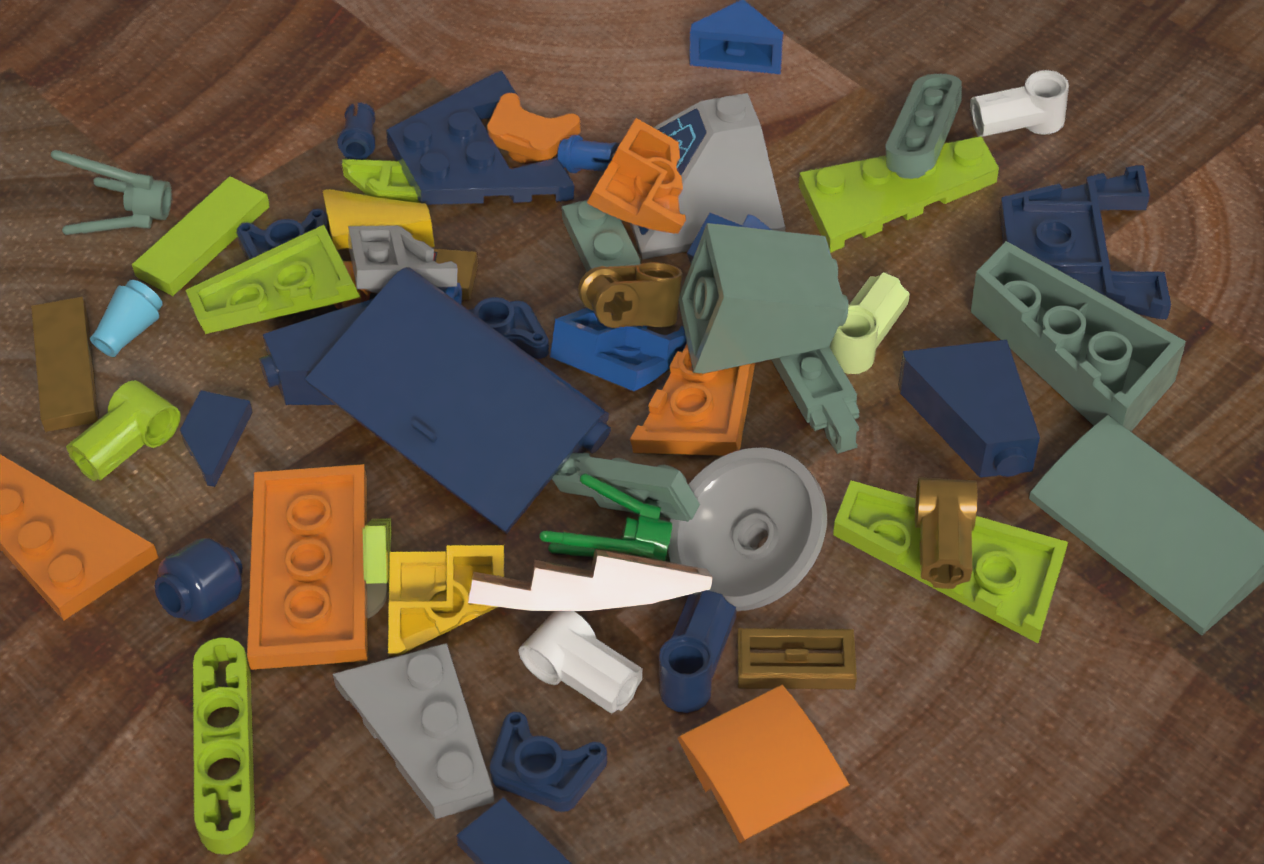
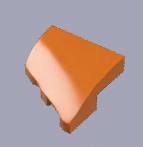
(643, 181)

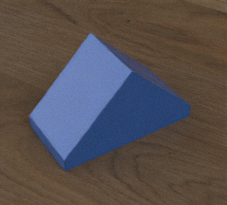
(736, 40)

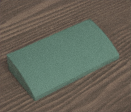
(1154, 524)

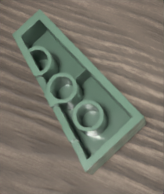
(1076, 338)

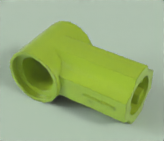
(133, 420)

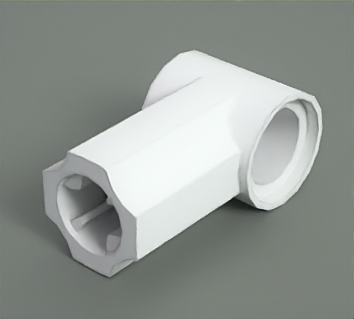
(1036, 106)
(569, 652)

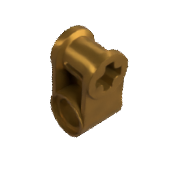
(633, 294)

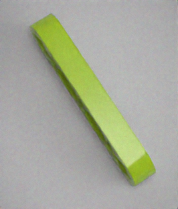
(219, 743)

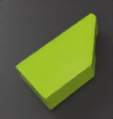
(379, 179)
(376, 550)

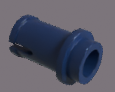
(357, 138)

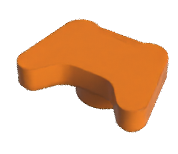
(528, 135)

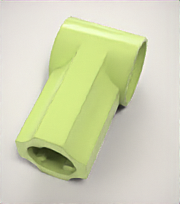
(868, 322)

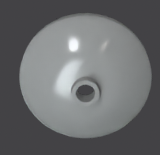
(741, 502)

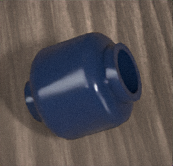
(199, 580)

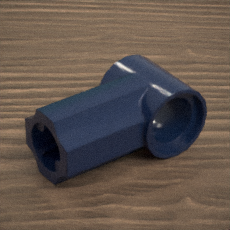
(695, 650)

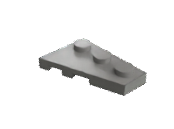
(424, 725)

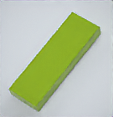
(200, 236)

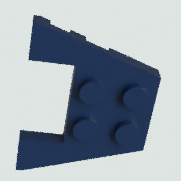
(455, 160)
(1069, 235)

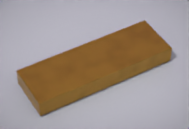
(64, 364)

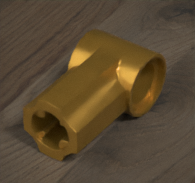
(946, 518)

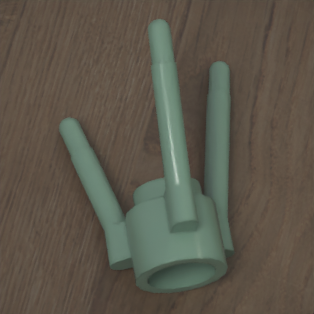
(142, 195)

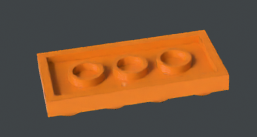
(308, 568)

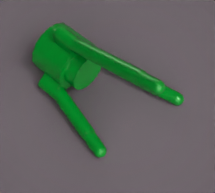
(641, 537)

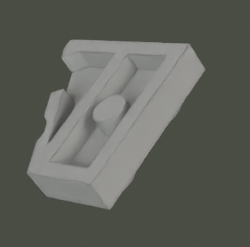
(385, 250)

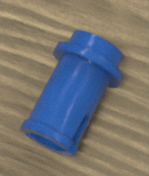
(585, 155)

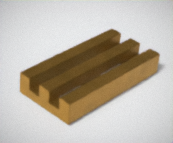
(796, 666)

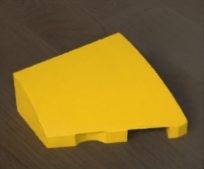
(355, 209)
(433, 592)

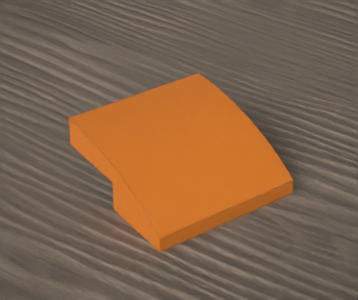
(762, 762)

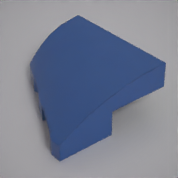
(619, 355)

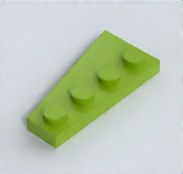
(867, 194)
(1010, 565)

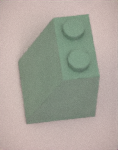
(759, 297)

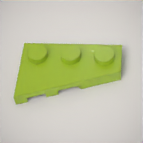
(274, 284)

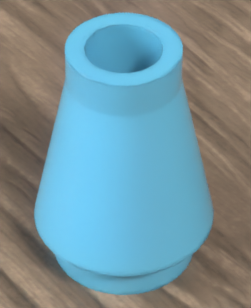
(127, 316)

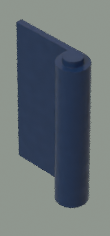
(457, 398)

